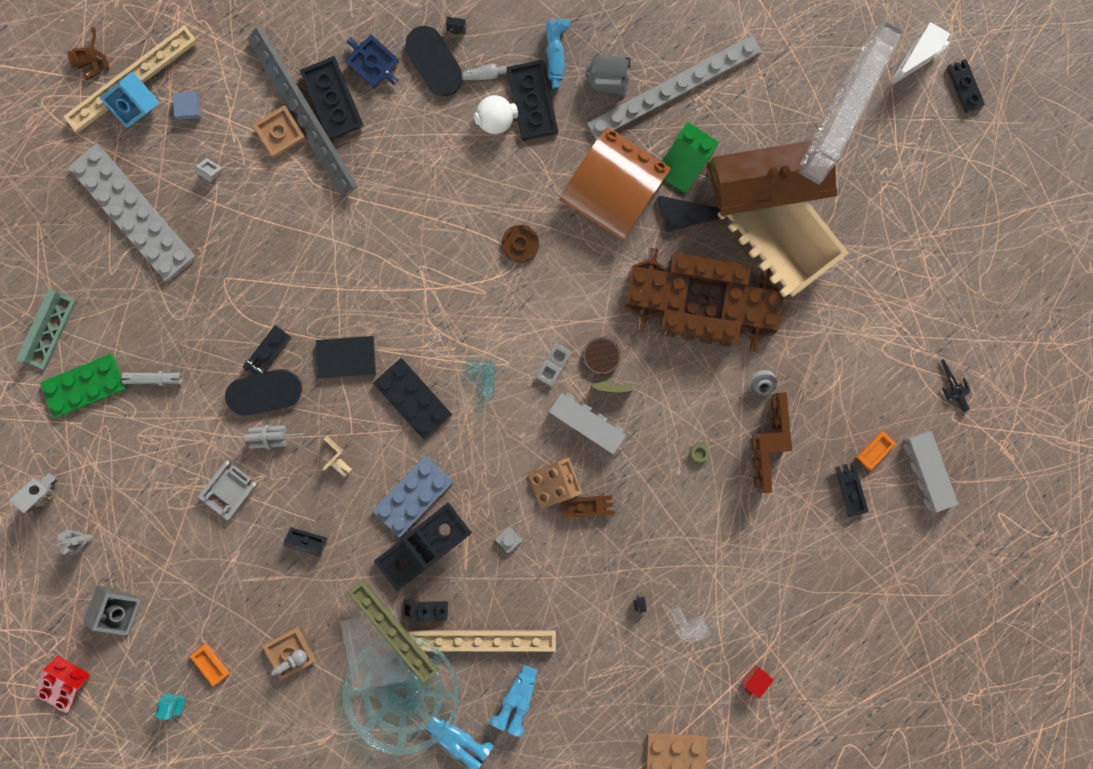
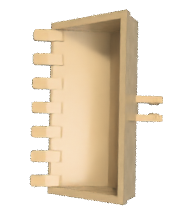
(790, 242)

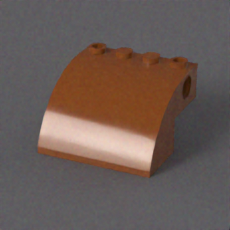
(614, 183)

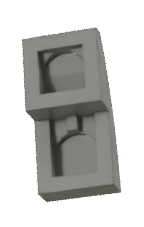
(553, 364)

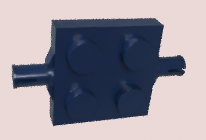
(372, 61)

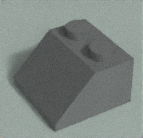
(112, 611)

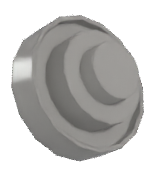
(762, 383)

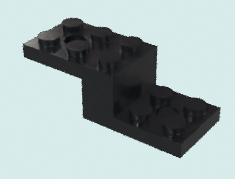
(423, 546)

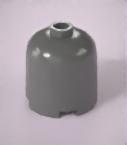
(608, 74)

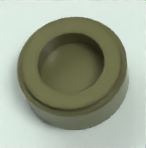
(699, 453)

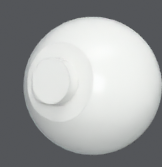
(495, 114)

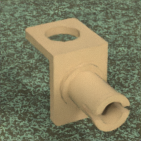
(335, 461)

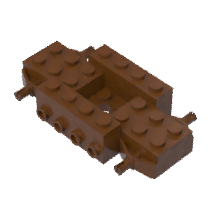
(731, 300)

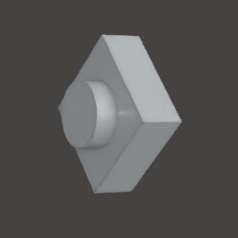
(208, 169)
(508, 539)

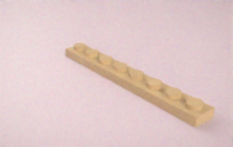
(143, 68)
(488, 640)

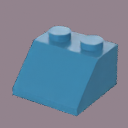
(129, 100)

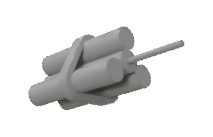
(267, 436)
(73, 541)

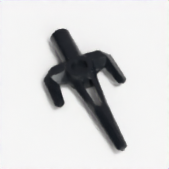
(958, 392)

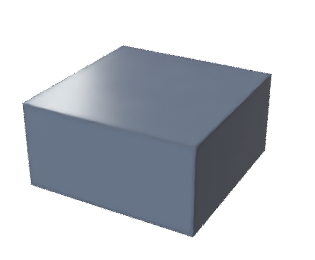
(186, 105)

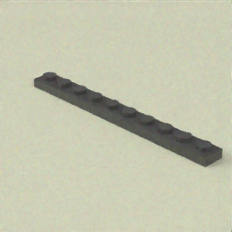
(302, 112)

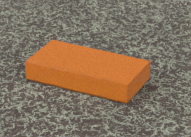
(875, 450)
(209, 665)

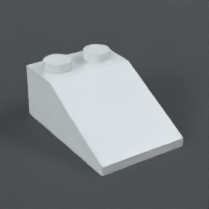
(925, 47)

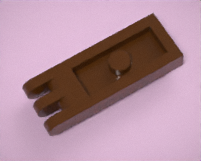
(586, 506)

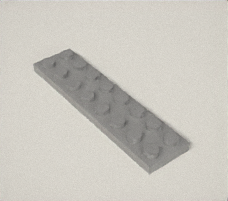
(132, 212)

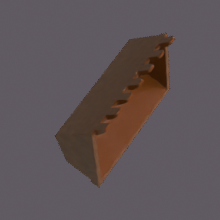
(765, 179)

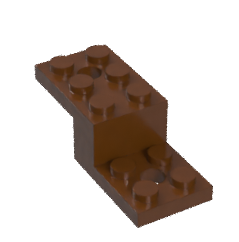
(771, 442)

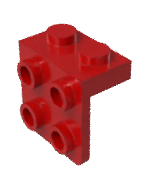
(60, 683)

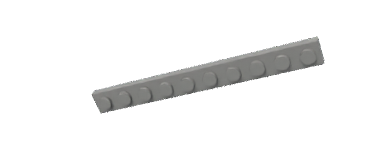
(675, 86)

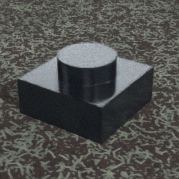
(456, 25)

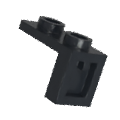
(424, 611)

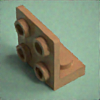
(555, 483)

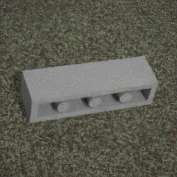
(586, 423)
(930, 471)

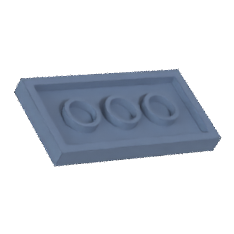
(412, 496)

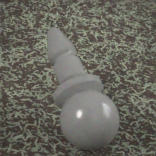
(297, 658)

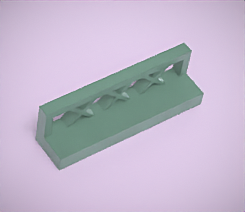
(39, 329)

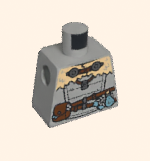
(34, 495)

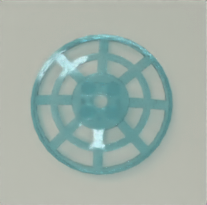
(403, 707)

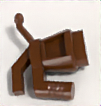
(84, 56)

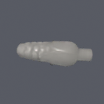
(485, 72)

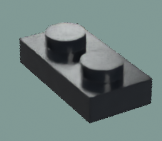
(305, 542)

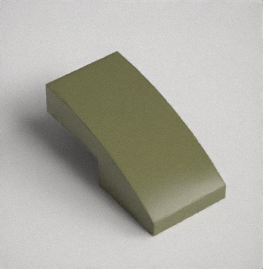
(606, 386)

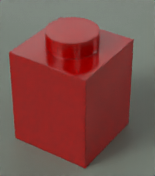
(757, 682)

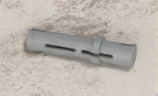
(160, 378)

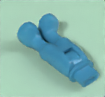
(555, 50)
(518, 698)
(456, 740)

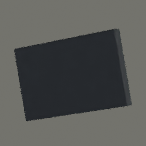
(346, 357)

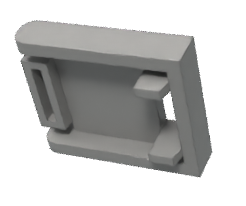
(230, 487)

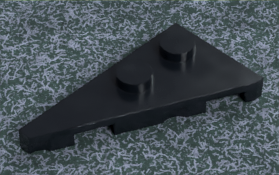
(683, 214)

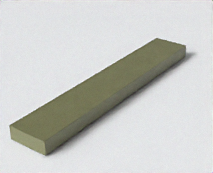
(393, 632)

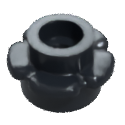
(640, 604)

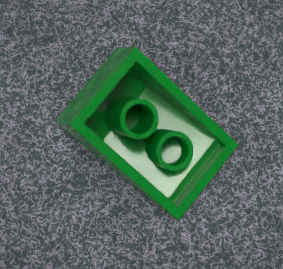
(688, 157)

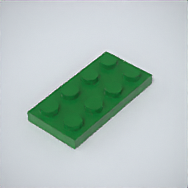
(83, 385)

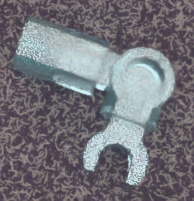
(488, 382)

